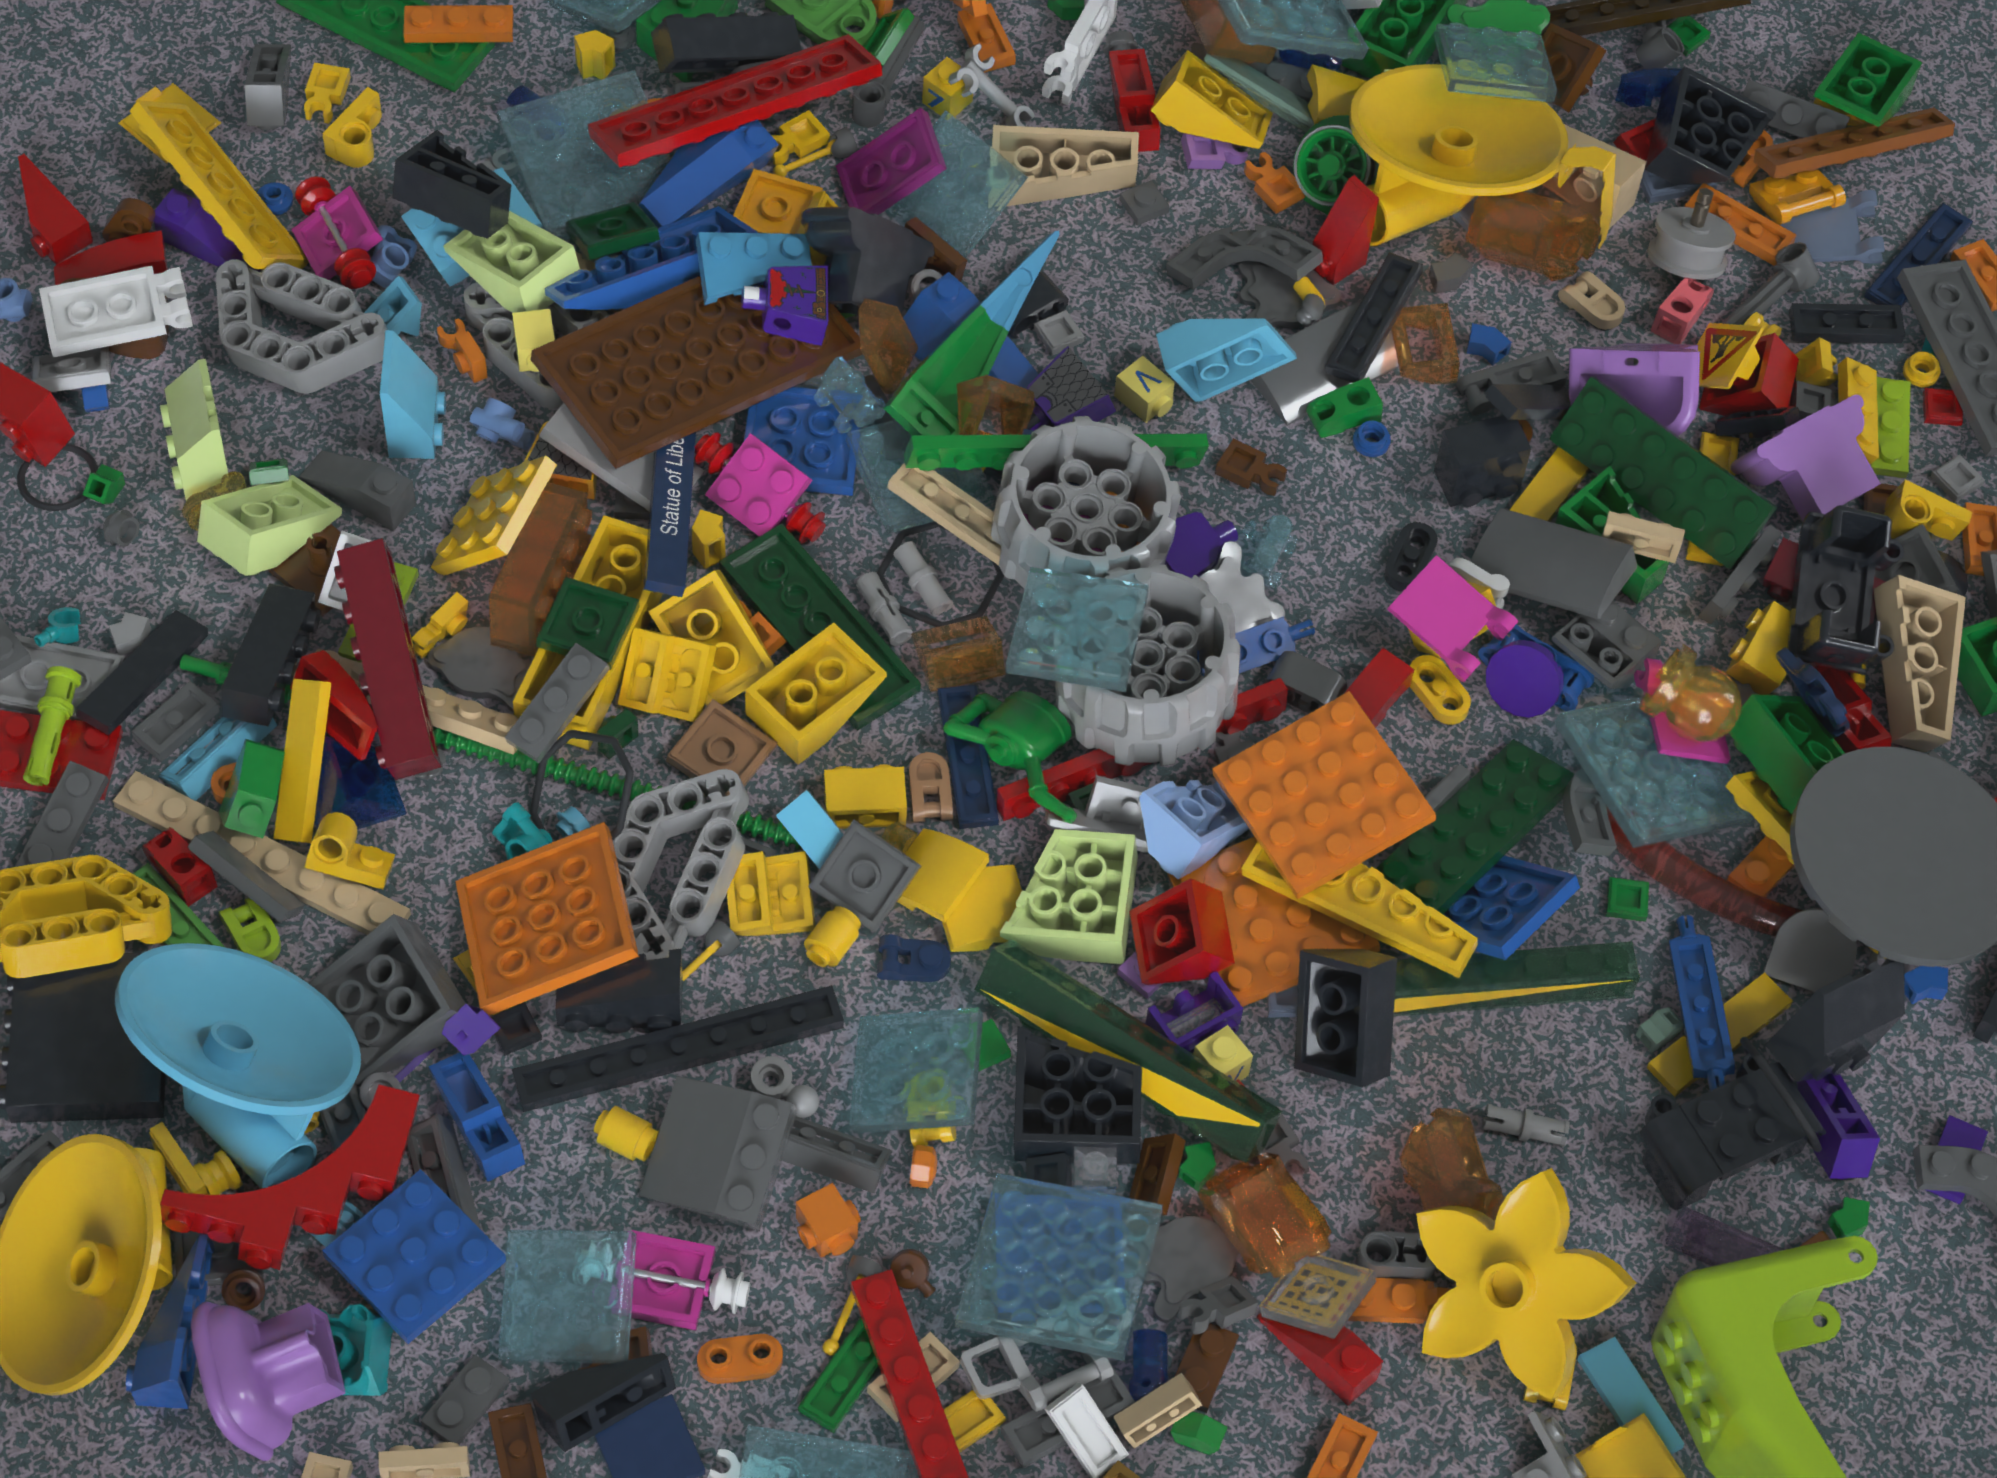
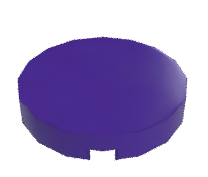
(1524, 678)

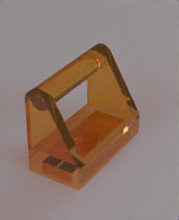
(1438, 320)
(885, 343)
(997, 395)
(962, 661)

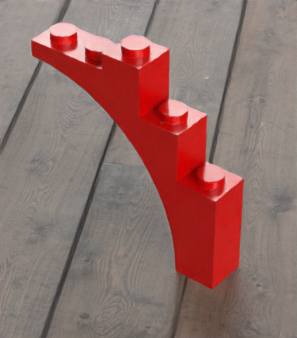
(313, 1200)

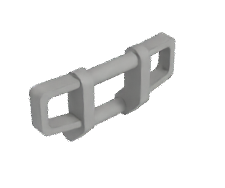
(1035, 1395)

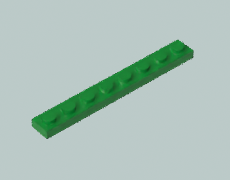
(981, 451)

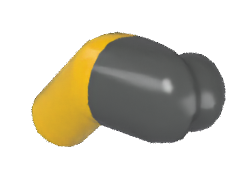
(1312, 303)

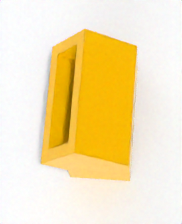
(594, 54)
(708, 538)

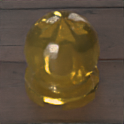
(1696, 700)

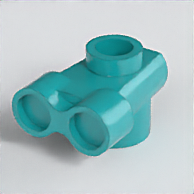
(519, 833)

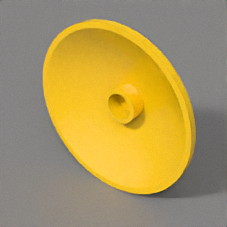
(1448, 146)
(80, 1261)

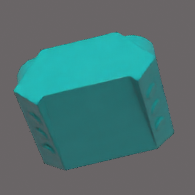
(362, 1349)

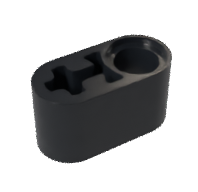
(1041, 302)

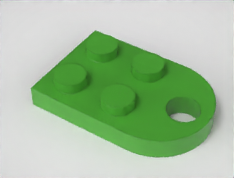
(828, 18)

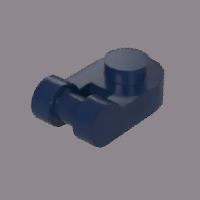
(928, 961)

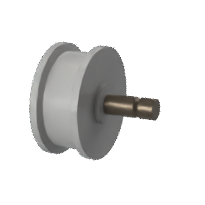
(1692, 240)

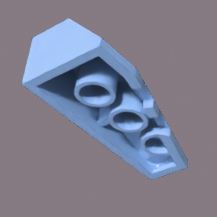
(1188, 824)

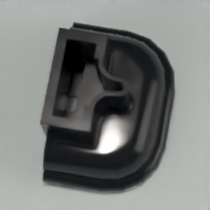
(868, 255)

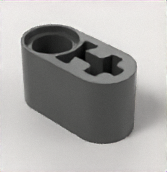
(1307, 681)
(1389, 1246)

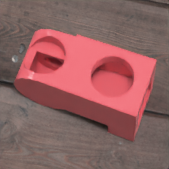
(1681, 310)

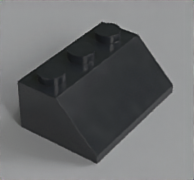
(1345, 1014)

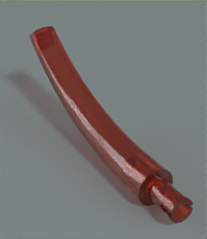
(1703, 886)

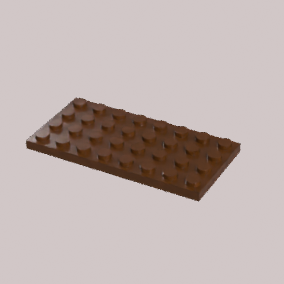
(678, 368)

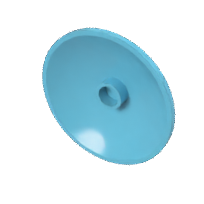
(245, 1045)

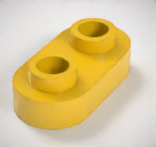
(1442, 690)

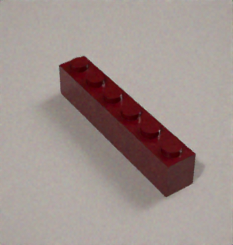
(388, 659)

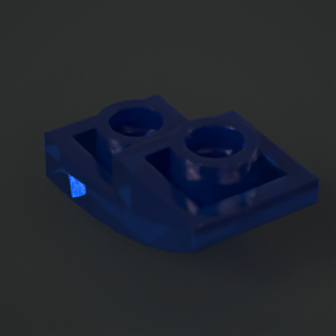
(1640, 86)

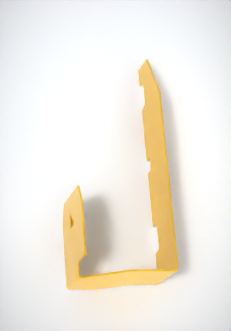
(1600, 160)

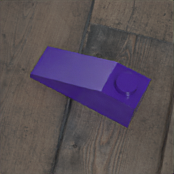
(194, 230)
(1849, 1135)

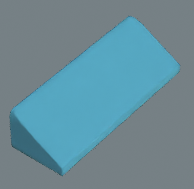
(224, 750)

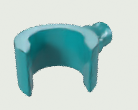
(62, 627)

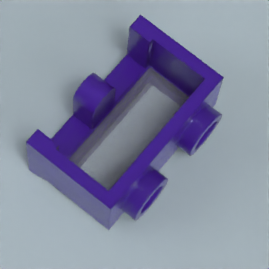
(1197, 1016)

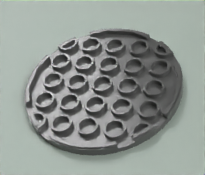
(1900, 854)

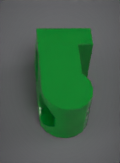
(1345, 408)

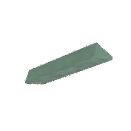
(1264, 90)

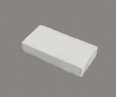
(1086, 1431)

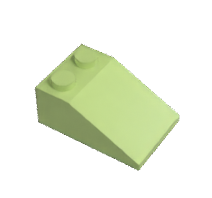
(515, 262)
(263, 523)

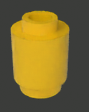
(832, 937)
(625, 1134)

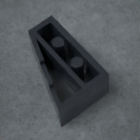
(452, 187)
(625, 997)

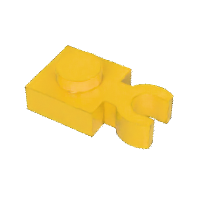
(325, 87)
(800, 136)
(446, 620)

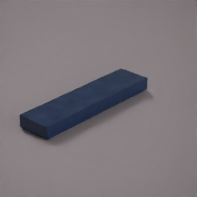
(1926, 247)
(968, 765)

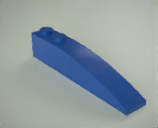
(645, 268)

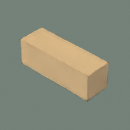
(1157, 1410)

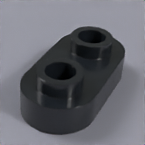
(1409, 558)

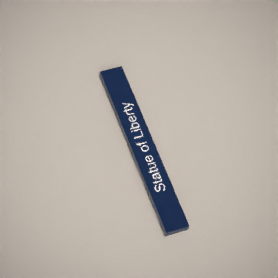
(670, 517)

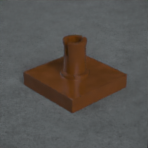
(1572, 64)
(310, 565)

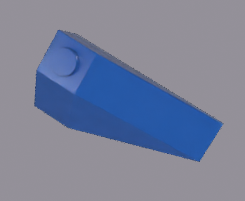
(707, 171)
(941, 310)
(167, 1353)

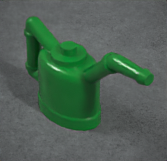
(1019, 736)

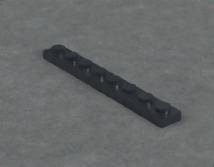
(677, 1048)

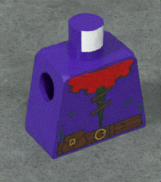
(792, 302)

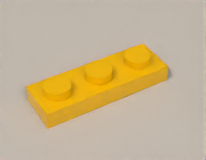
(1862, 381)

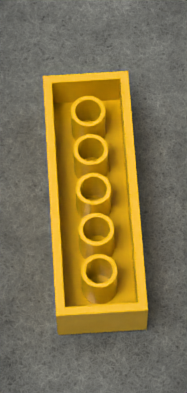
(615, 563)

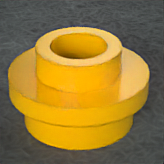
(1923, 361)

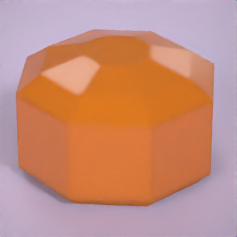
(923, 1166)

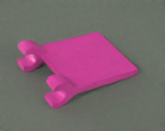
(1448, 615)
(1665, 738)

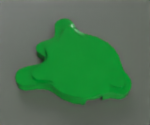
(1502, 14)

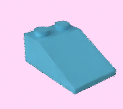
(434, 233)
(1220, 353)
(410, 402)

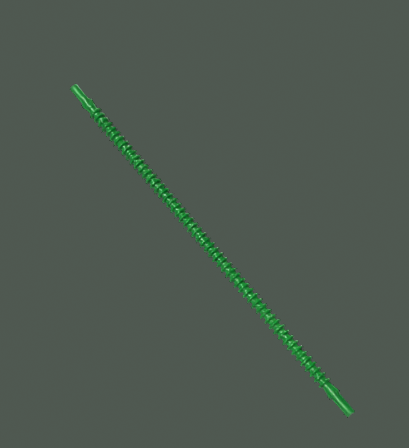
(558, 768)

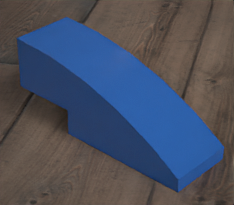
(477, 1115)

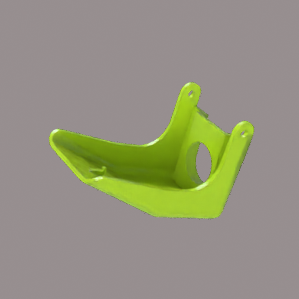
(1723, 1362)

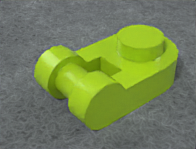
(257, 938)

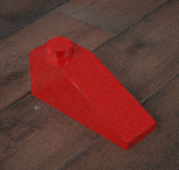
(55, 223)
(1347, 232)
(1339, 1362)

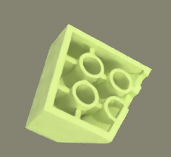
(195, 431)
(1078, 898)

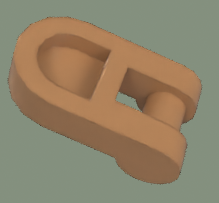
(930, 776)

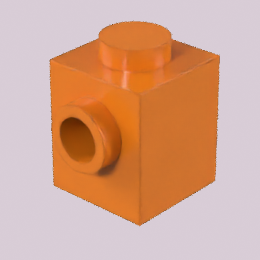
(827, 1221)

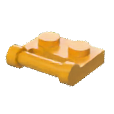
(1796, 195)

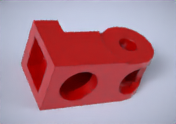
(180, 866)

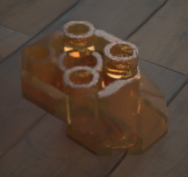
(1533, 233)
(1448, 1165)
(1266, 1215)

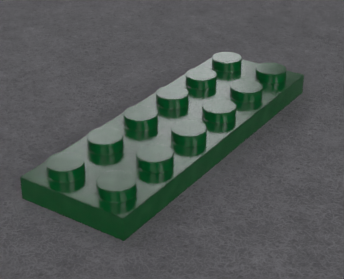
(1663, 472)
(802, 601)
(1477, 826)

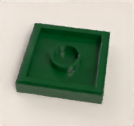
(612, 230)
(588, 617)

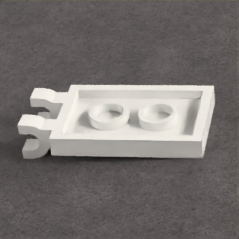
(1079, 48)
(113, 309)

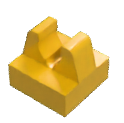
(1816, 364)

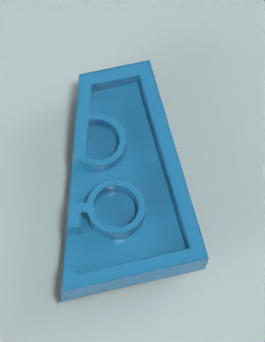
(742, 259)

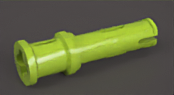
(54, 709)

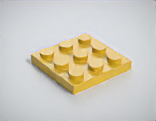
(493, 516)

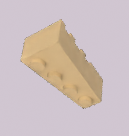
(1067, 160)
(1585, 183)
(1925, 659)

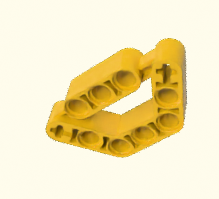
(75, 915)

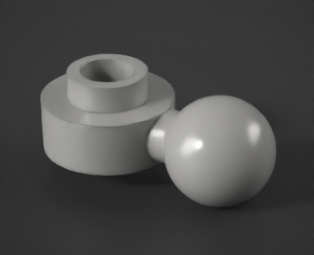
(802, 1096)

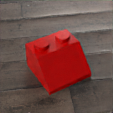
(1767, 387)
(31, 418)
(1182, 934)

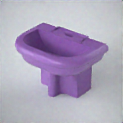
(1660, 385)
(1815, 459)
(263, 1371)

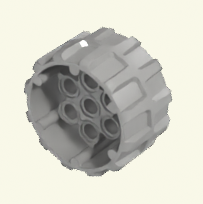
(1100, 461)
(1158, 712)

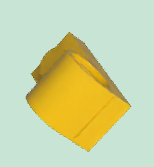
(350, 135)
(1915, 506)
(337, 854)

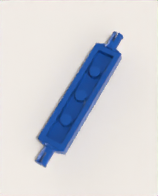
(1267, 642)
(1701, 1005)

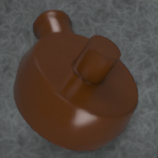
(912, 1271)

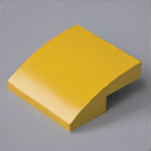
(1331, 92)
(666, 674)
(945, 873)
(771, 895)
(984, 910)

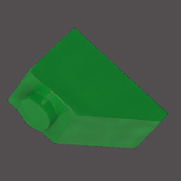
(252, 789)

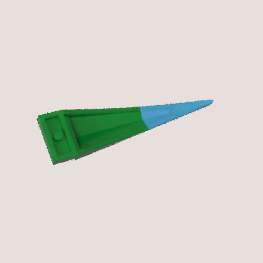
(928, 395)

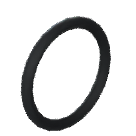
(61, 506)

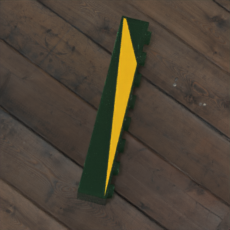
(1521, 980)
(1171, 1076)

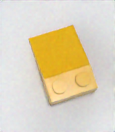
(1209, 106)
(715, 616)
(813, 692)

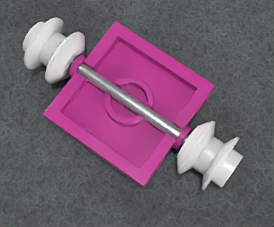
(674, 1280)

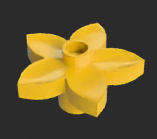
(1516, 1283)

